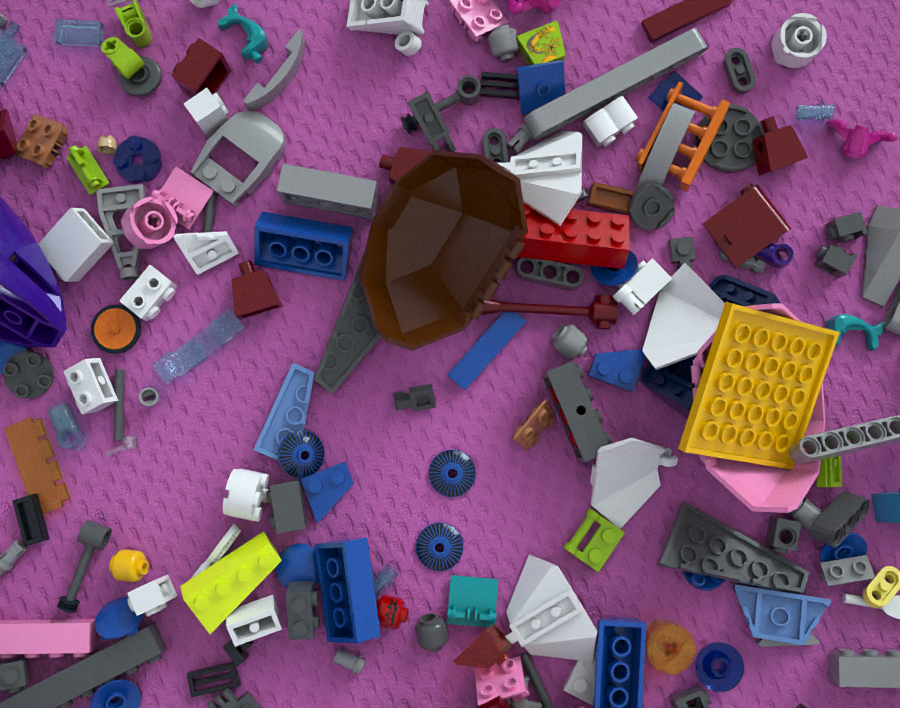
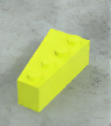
(229, 581)

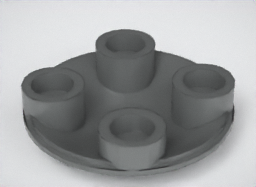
(28, 374)

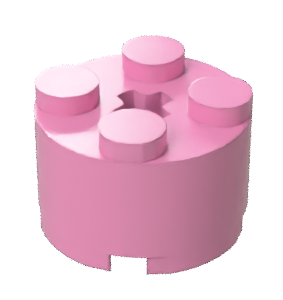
(136, 224)

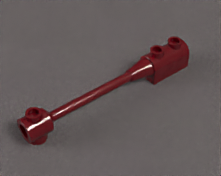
(601, 311)

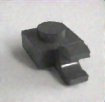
(682, 251)
(418, 398)

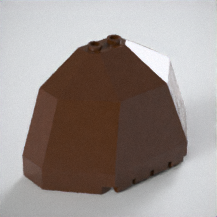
(441, 246)

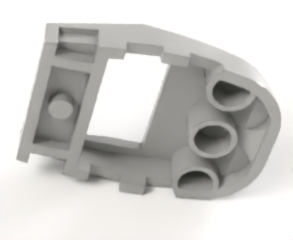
(254, 136)

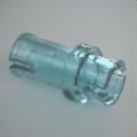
(817, 112)
(384, 579)

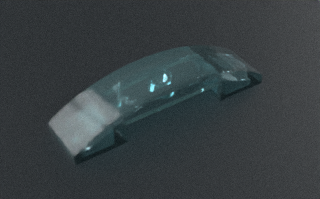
(199, 347)

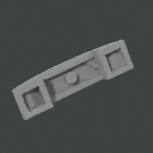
(261, 96)
(666, 145)

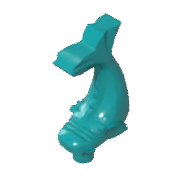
(256, 40)
(845, 322)

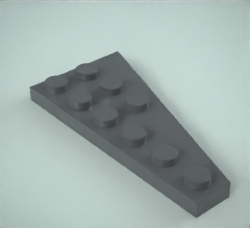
(350, 338)
(716, 550)

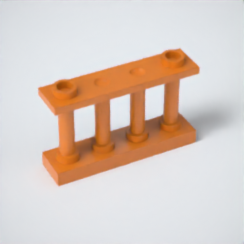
(705, 134)

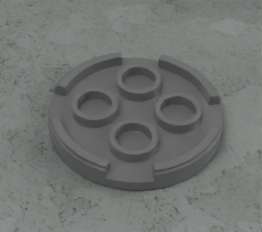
(733, 145)

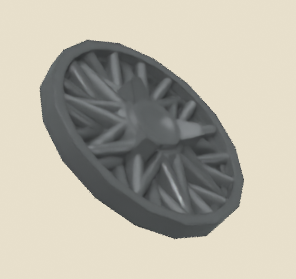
(144, 80)

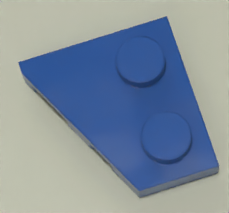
(618, 368)
(326, 488)

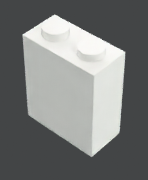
(75, 245)

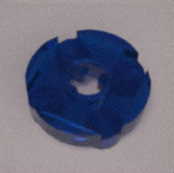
(128, 151)

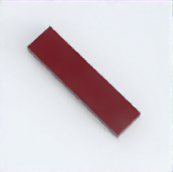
(680, 16)

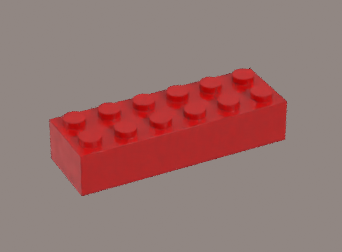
(580, 239)

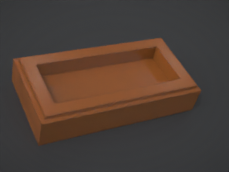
(609, 198)

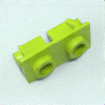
(87, 169)

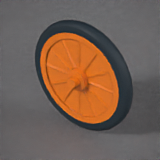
(115, 329)

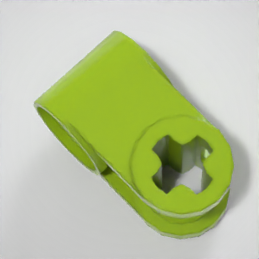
(133, 21)
(122, 57)

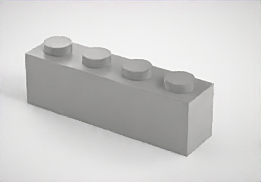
(865, 668)

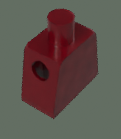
(776, 147)
(404, 161)
(253, 292)

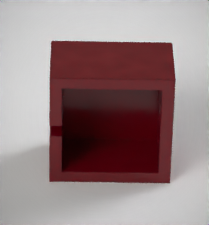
(201, 69)

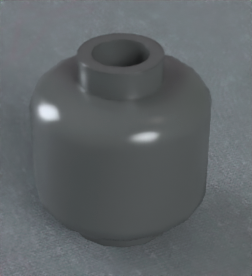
(431, 632)

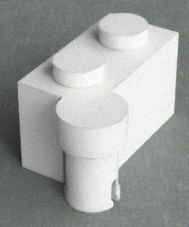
(642, 286)

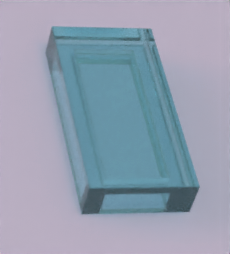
(78, 32)

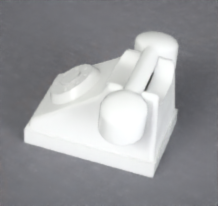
(390, 17)

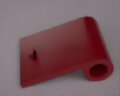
(746, 225)

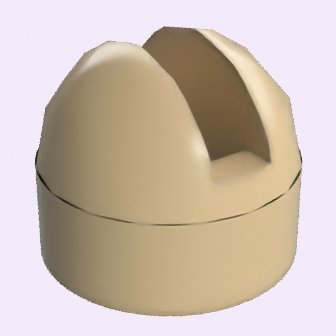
(107, 145)

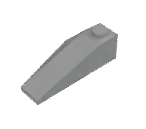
(882, 255)

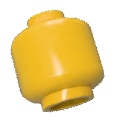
(128, 565)

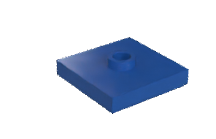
(540, 84)

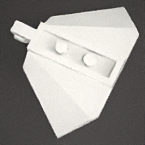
(550, 174)
(682, 319)
(626, 477)
(548, 615)

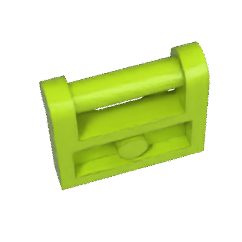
(599, 545)

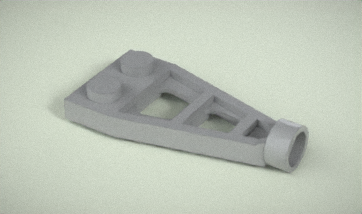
(119, 200)

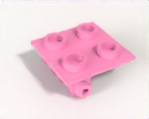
(477, 16)
(185, 196)
(501, 680)

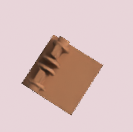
(40, 139)
(541, 418)

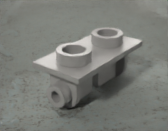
(846, 570)

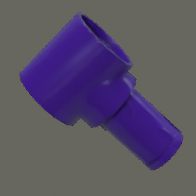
(769, 254)

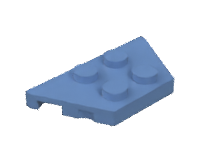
(780, 614)

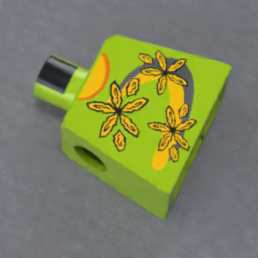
(542, 44)

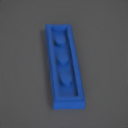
(486, 349)

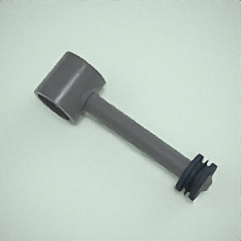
(409, 123)
(93, 537)

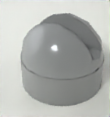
(146, 393)

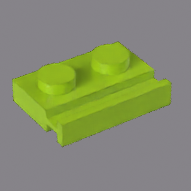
(830, 472)

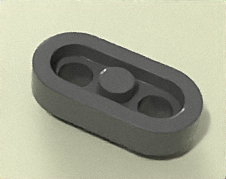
(739, 72)
(495, 152)

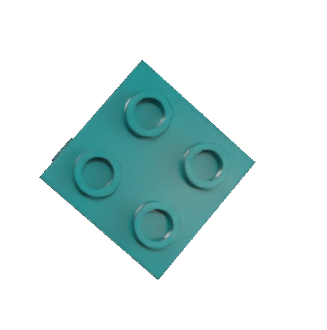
(472, 601)

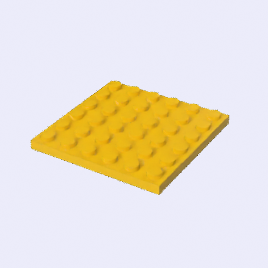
(757, 387)

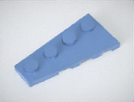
(288, 411)

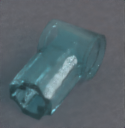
(65, 425)

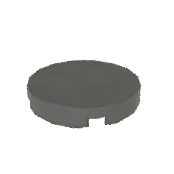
(651, 206)

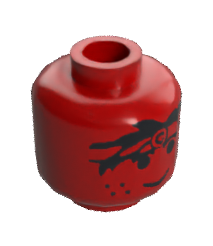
(391, 611)

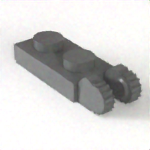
(430, 121)

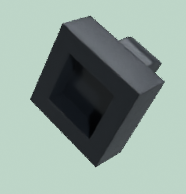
(237, 654)

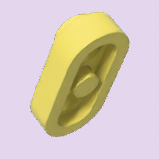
(881, 588)

